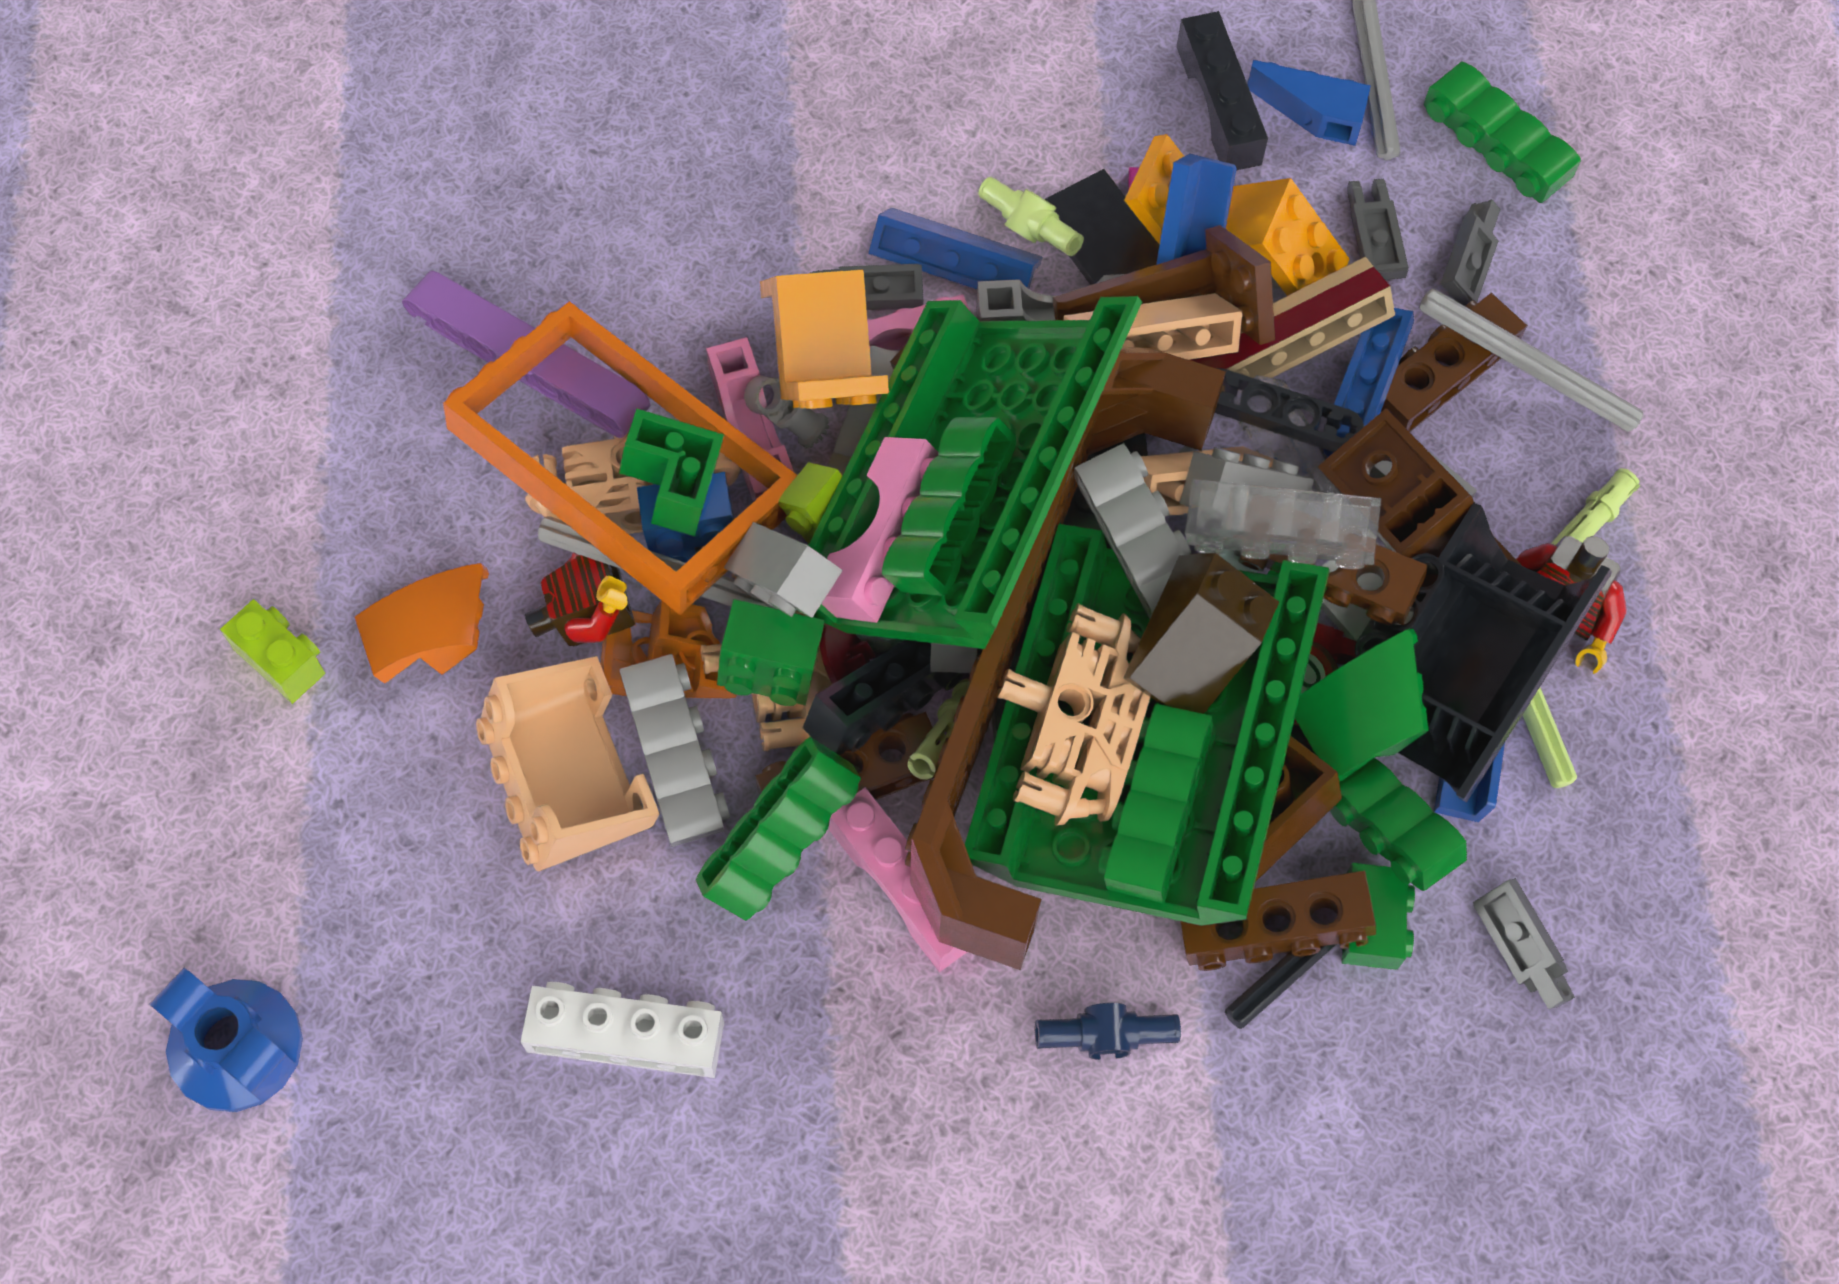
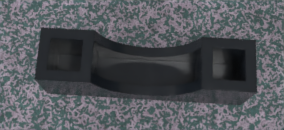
(1234, 119)

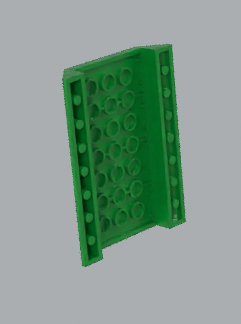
(1042, 387)
(1239, 778)

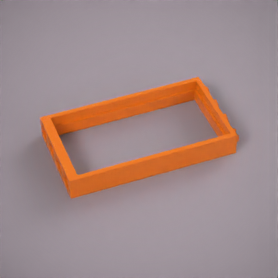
(675, 588)

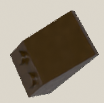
(1200, 633)

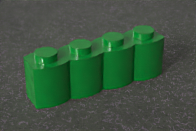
(1502, 132)
(949, 507)
(1158, 803)
(1399, 826)
(777, 829)

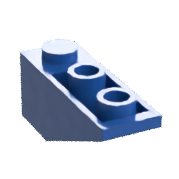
(1316, 102)

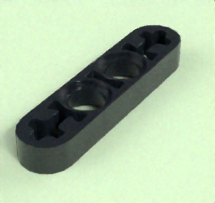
(1283, 403)

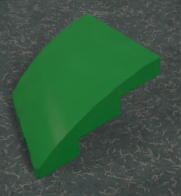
(1366, 707)

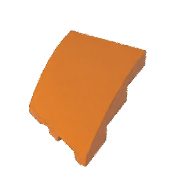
(425, 621)
(668, 635)

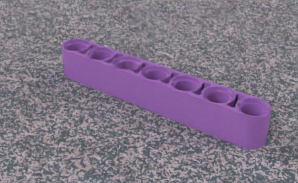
(561, 376)

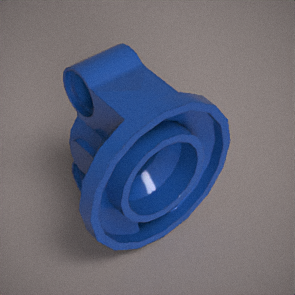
(250, 1066)

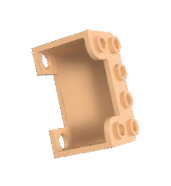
(561, 762)

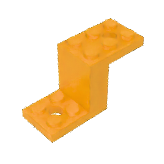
(1265, 215)
(823, 339)

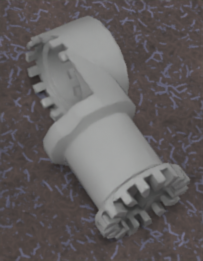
(800, 421)

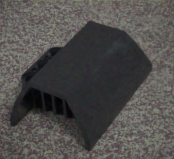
(1482, 648)

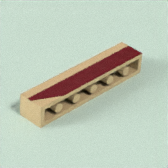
(1313, 321)

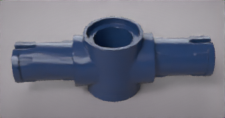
(1107, 1030)

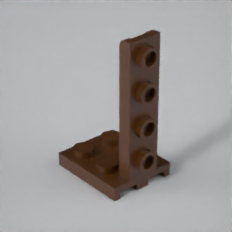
(1223, 268)

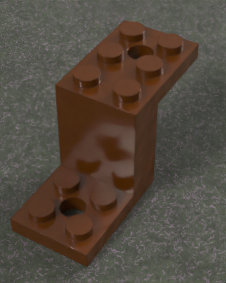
(1418, 495)

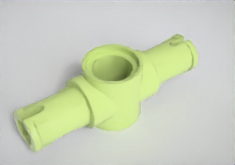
(1030, 216)

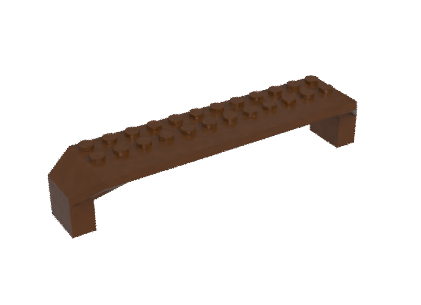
(1143, 395)

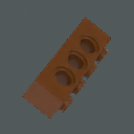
(1441, 382)
(1388, 603)
(877, 774)
(1297, 901)

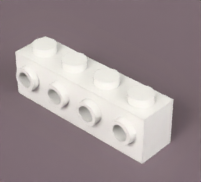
(623, 1030)

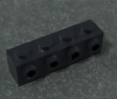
(876, 696)

